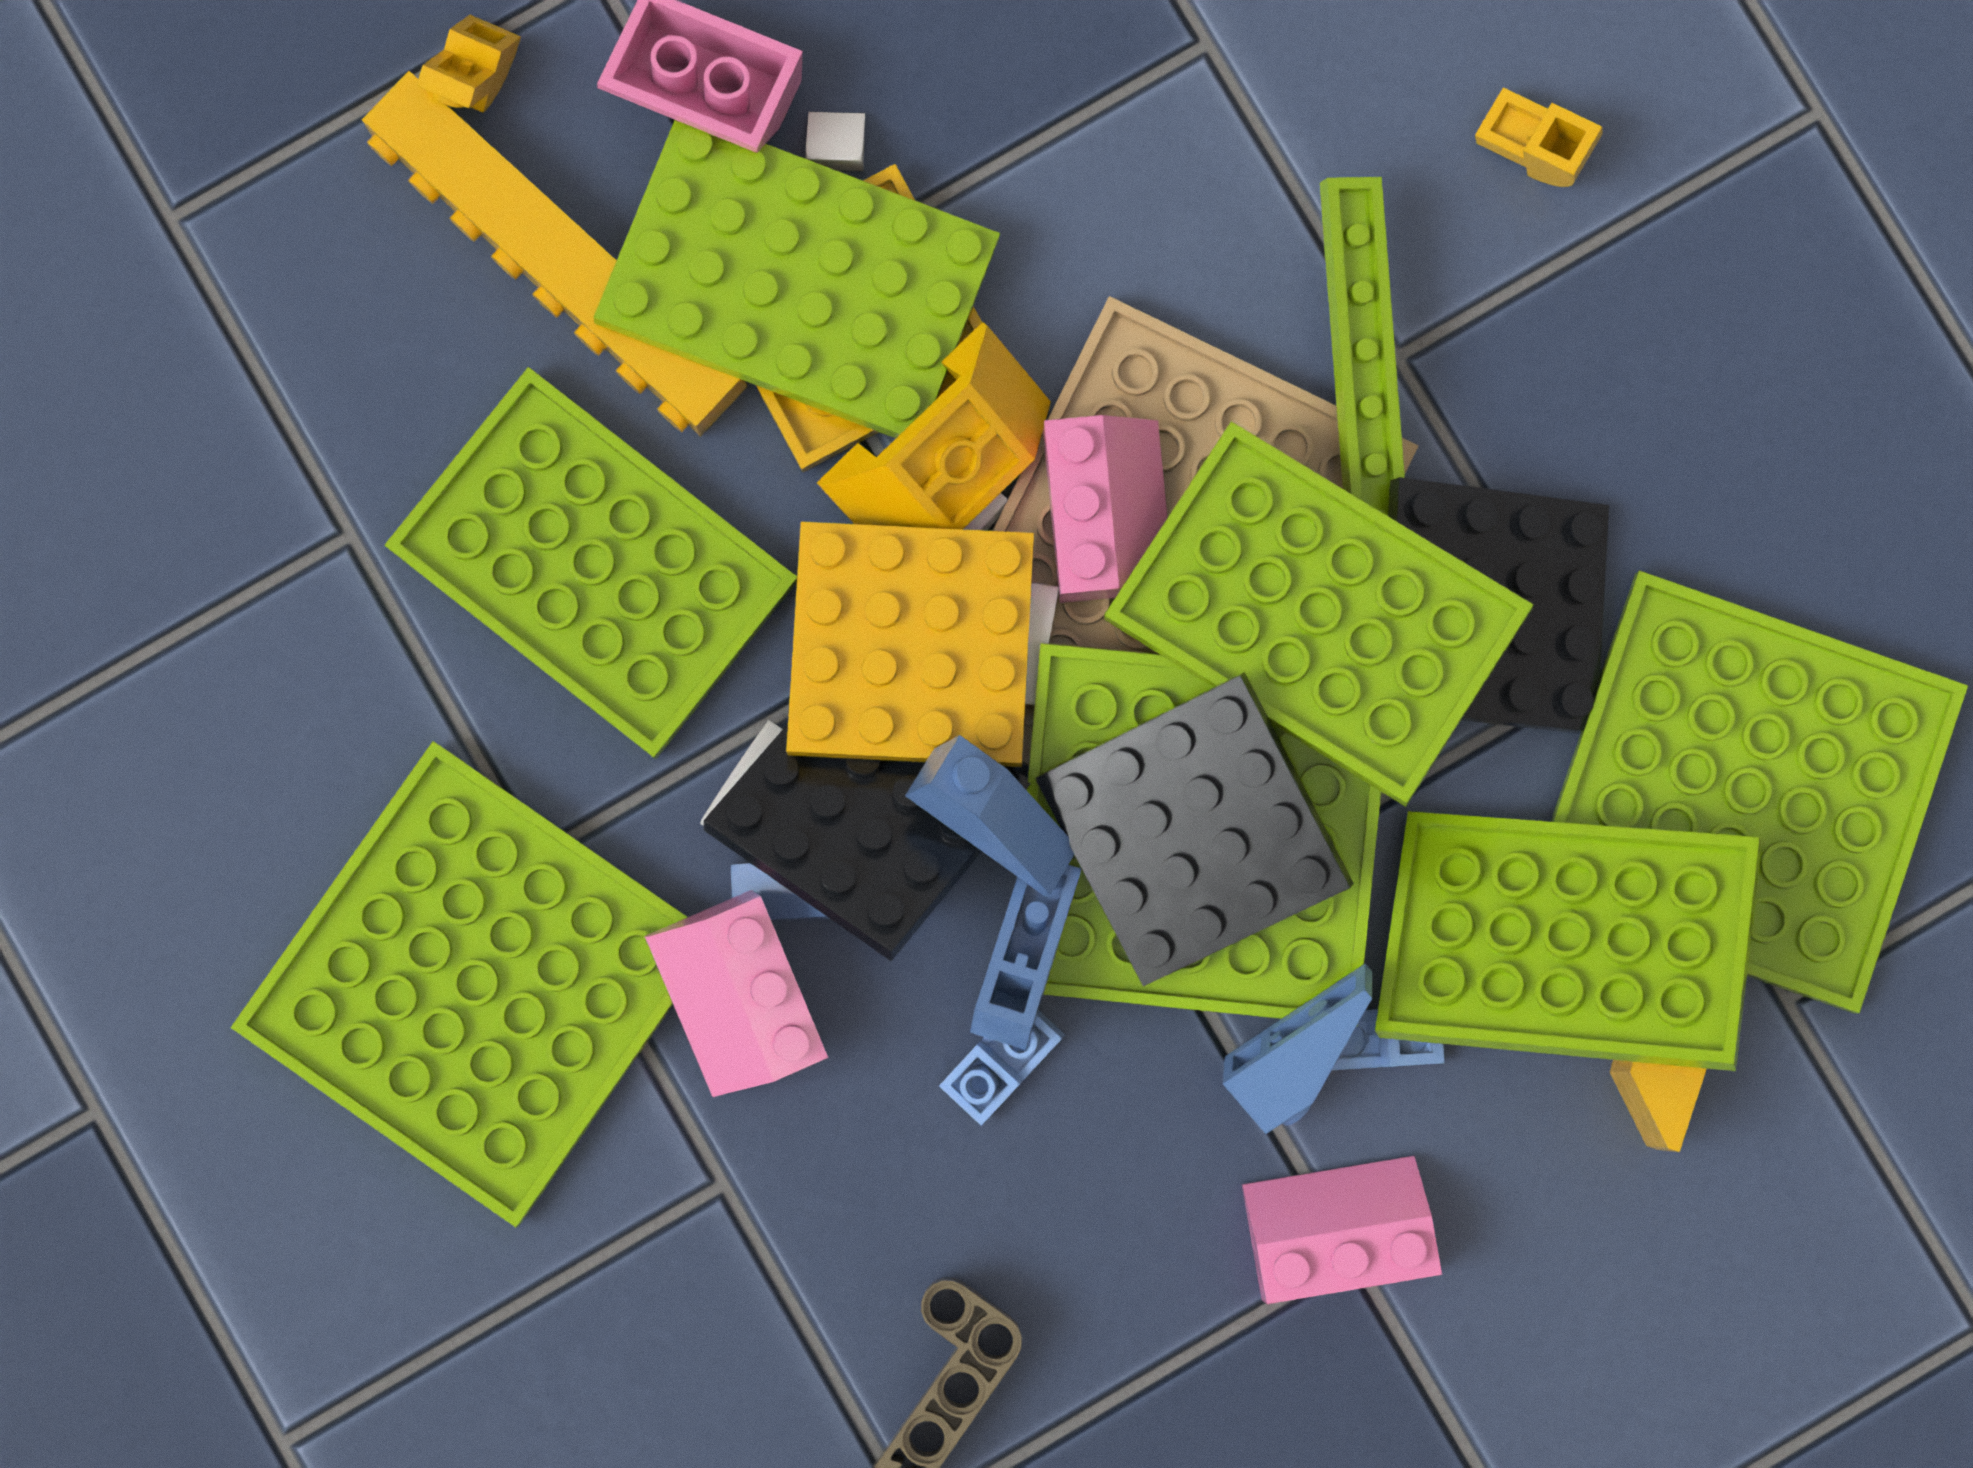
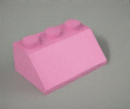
(704, 72)
(1102, 500)
(736, 995)
(1341, 1230)

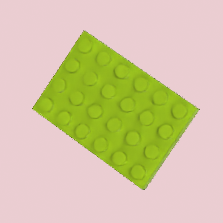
(797, 279)
(592, 562)
(1327, 606)
(1570, 939)

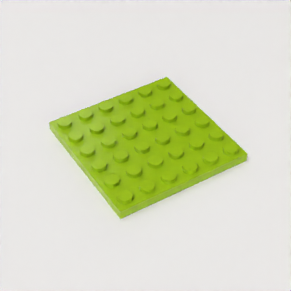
(1103, 692)
(1777, 737)
(469, 985)

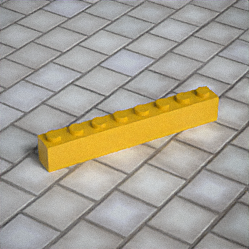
(534, 240)

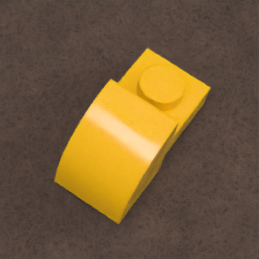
(471, 64)
(1544, 140)

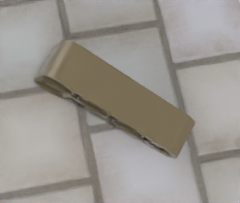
(967, 1358)

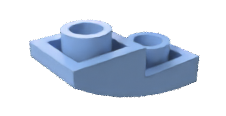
(997, 1069)

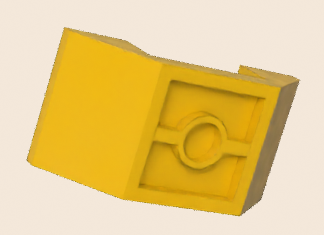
(954, 452)

